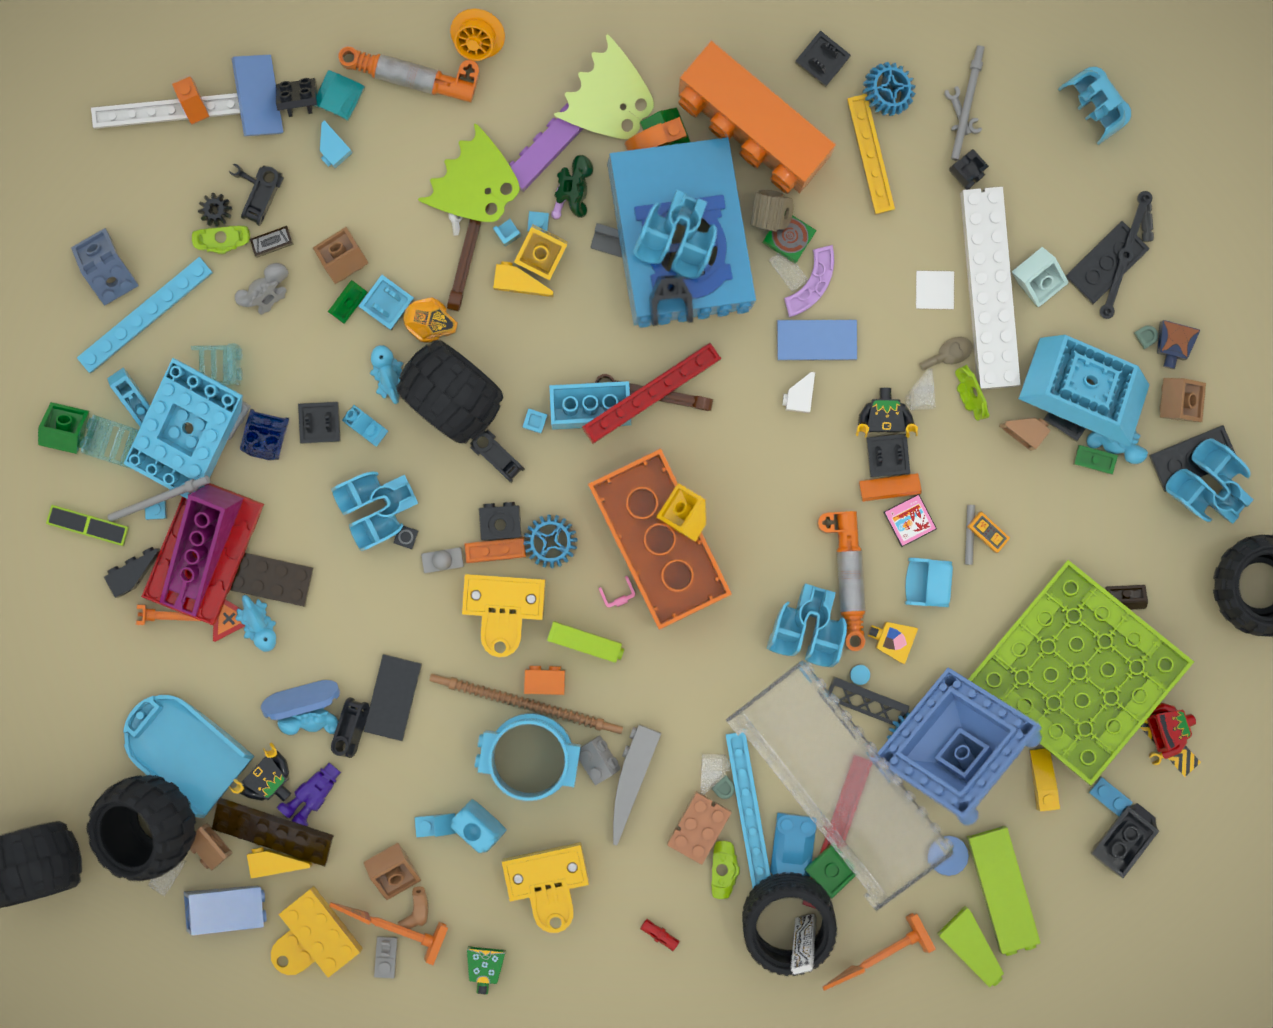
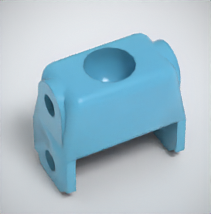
(928, 582)
(477, 827)

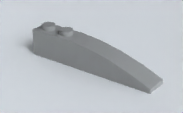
(632, 774)

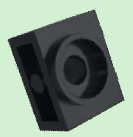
(490, 514)

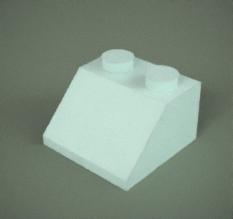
(1040, 276)

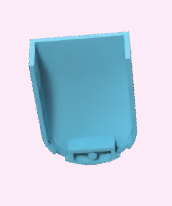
(185, 748)

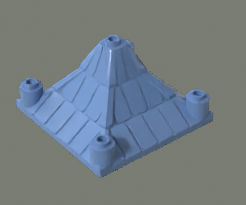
(958, 744)

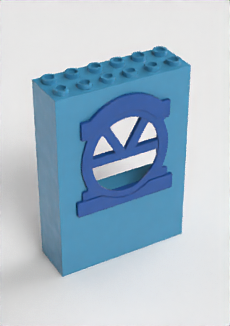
(702, 172)

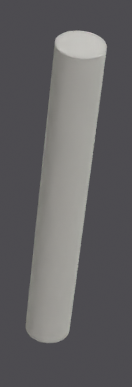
(969, 536)

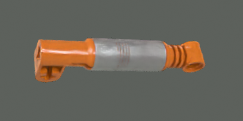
(414, 75)
(850, 575)

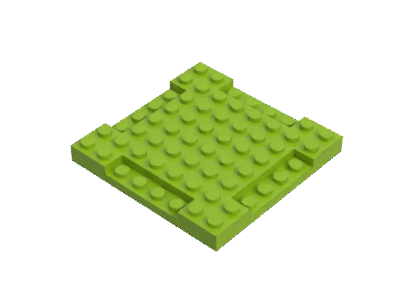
(1082, 671)

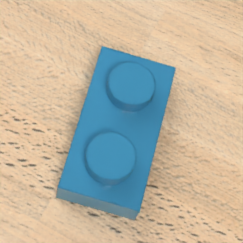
(1110, 796)

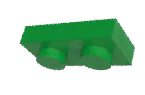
(347, 301)
(1095, 459)

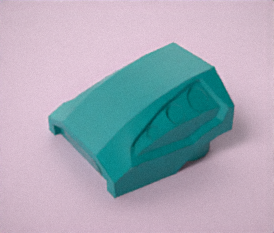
(339, 95)

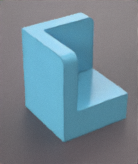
(507, 232)

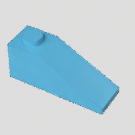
(129, 395)

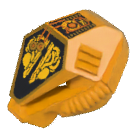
(428, 320)

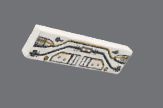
(803, 944)

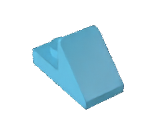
(434, 825)

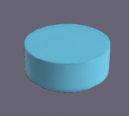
(860, 674)

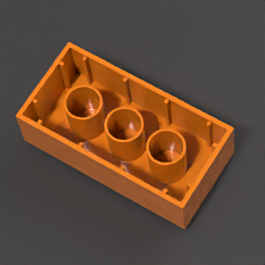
(755, 118)
(668, 567)

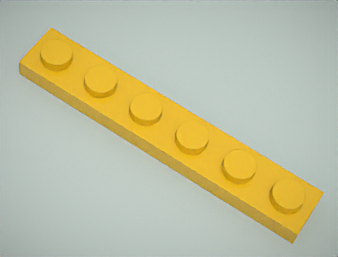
(870, 154)

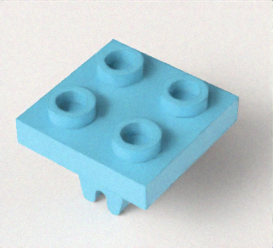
(386, 302)

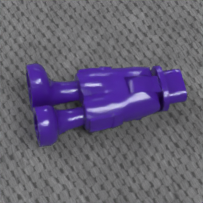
(312, 793)

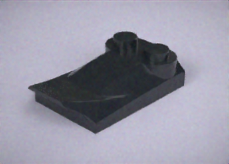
(1126, 840)

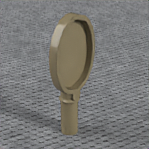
(951, 352)

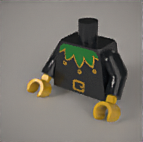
(886, 416)
(266, 778)

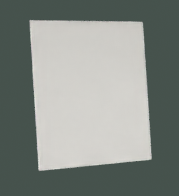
(935, 289)

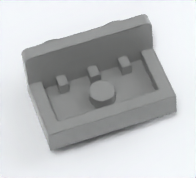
(598, 760)

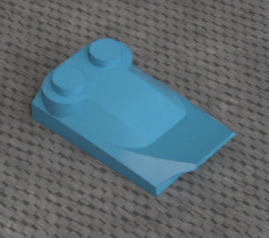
(792, 844)

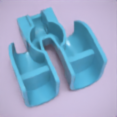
(1110, 107)
(658, 234)
(366, 489)
(1197, 495)
(828, 634)

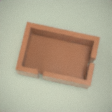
(699, 828)

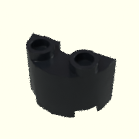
(968, 169)

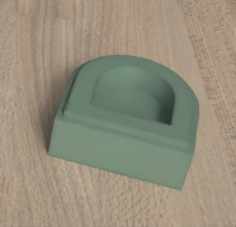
(1146, 336)
(724, 788)

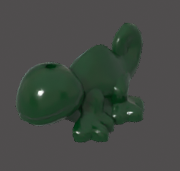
(574, 187)

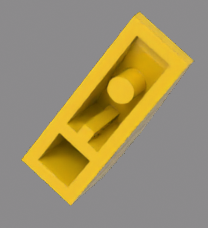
(513, 279)
(1044, 780)
(271, 862)

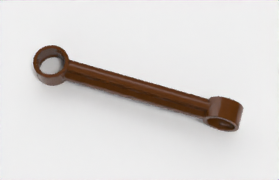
(456, 293)
(696, 402)

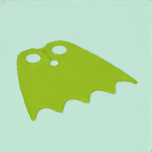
(467, 177)

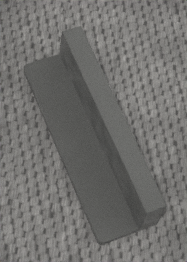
(607, 241)

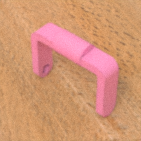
(621, 600)

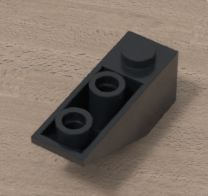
(128, 577)

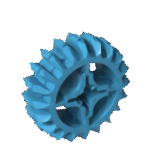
(894, 80)
(565, 550)

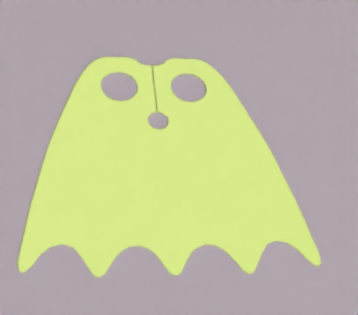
(603, 91)

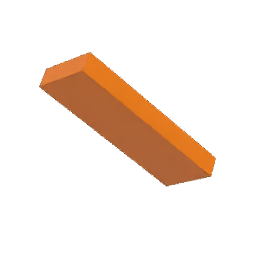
(890, 487)
(495, 550)

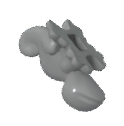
(263, 290)

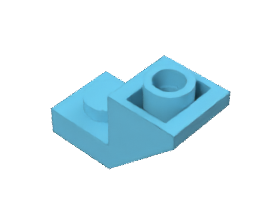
(365, 425)

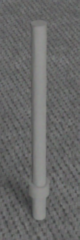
(976, 67)
(189, 486)

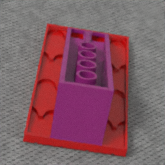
(203, 552)

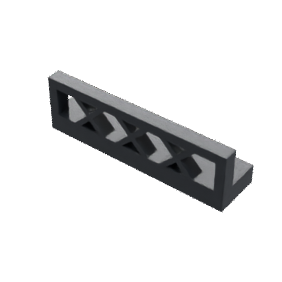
(892, 704)

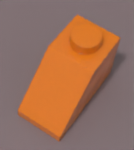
(190, 100)

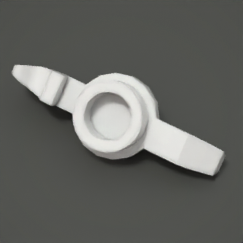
(455, 223)

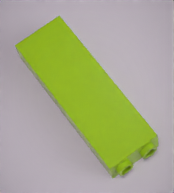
(1003, 890)

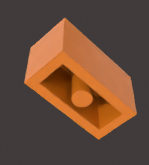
(544, 681)

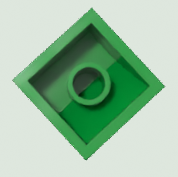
(62, 427)

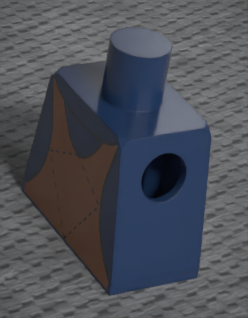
(1175, 342)

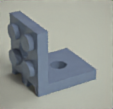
(100, 261)

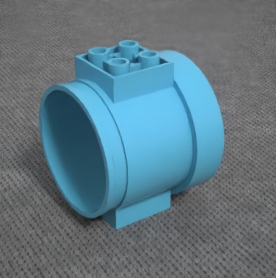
(486, 759)

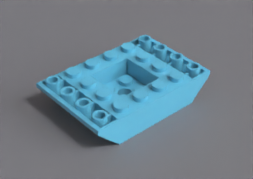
(1060, 386)
(163, 445)

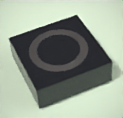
(406, 537)

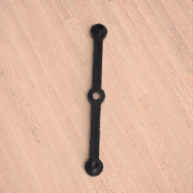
(1107, 311)

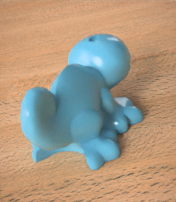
(386, 371)
(1134, 454)
(257, 624)
(309, 721)

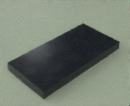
(1097, 269)
(1180, 455)
(392, 697)

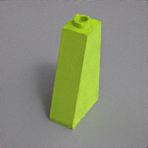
(585, 642)
(969, 943)

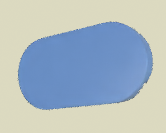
(300, 699)

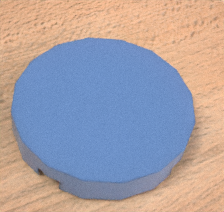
(957, 861)

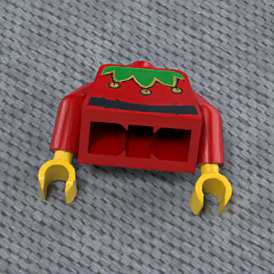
(1169, 730)

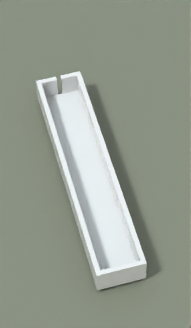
(990, 288)

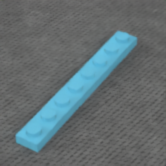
(144, 315)
(748, 807)

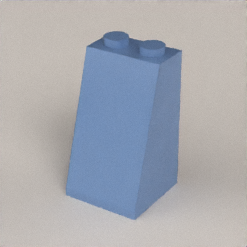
(224, 909)

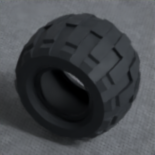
(449, 392)
(1227, 592)
(121, 841)
(38, 863)

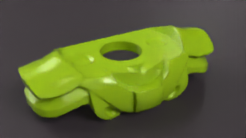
(205, 238)
(965, 388)
(724, 854)

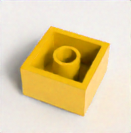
(541, 252)

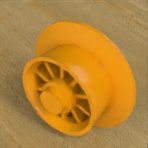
(477, 34)

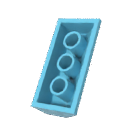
(580, 403)

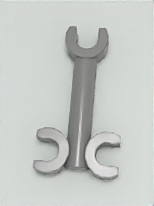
(958, 109)

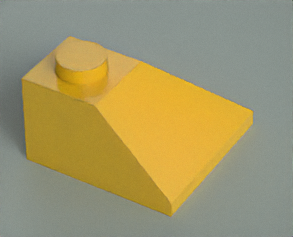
(684, 512)

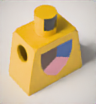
(894, 639)

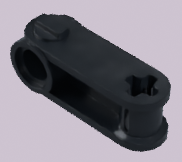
(262, 195)
(497, 456)
(350, 728)

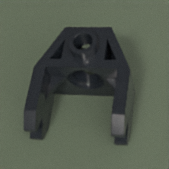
(677, 290)

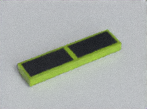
(87, 525)

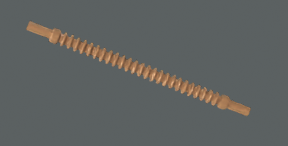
(598, 723)

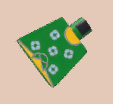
(484, 966)

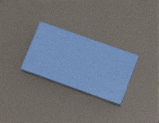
(257, 95)
(816, 339)

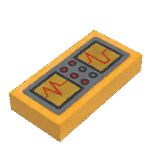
(988, 532)

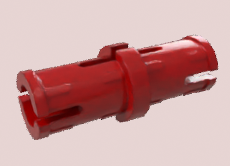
(659, 935)

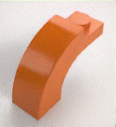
(657, 135)

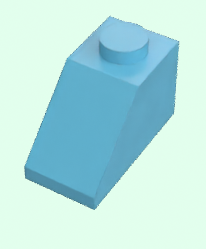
(332, 147)

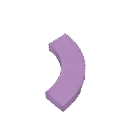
(816, 284)

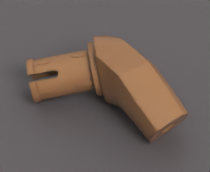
(420, 909)

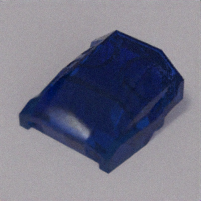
(264, 435)

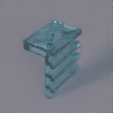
(231, 362)
(98, 436)

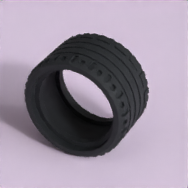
(785, 886)

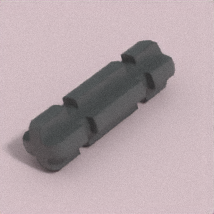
(1147, 224)

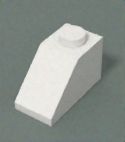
(800, 395)

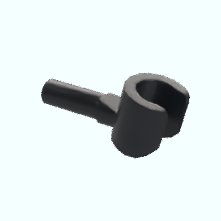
(240, 173)

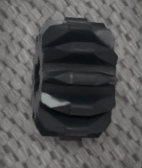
(222, 210)

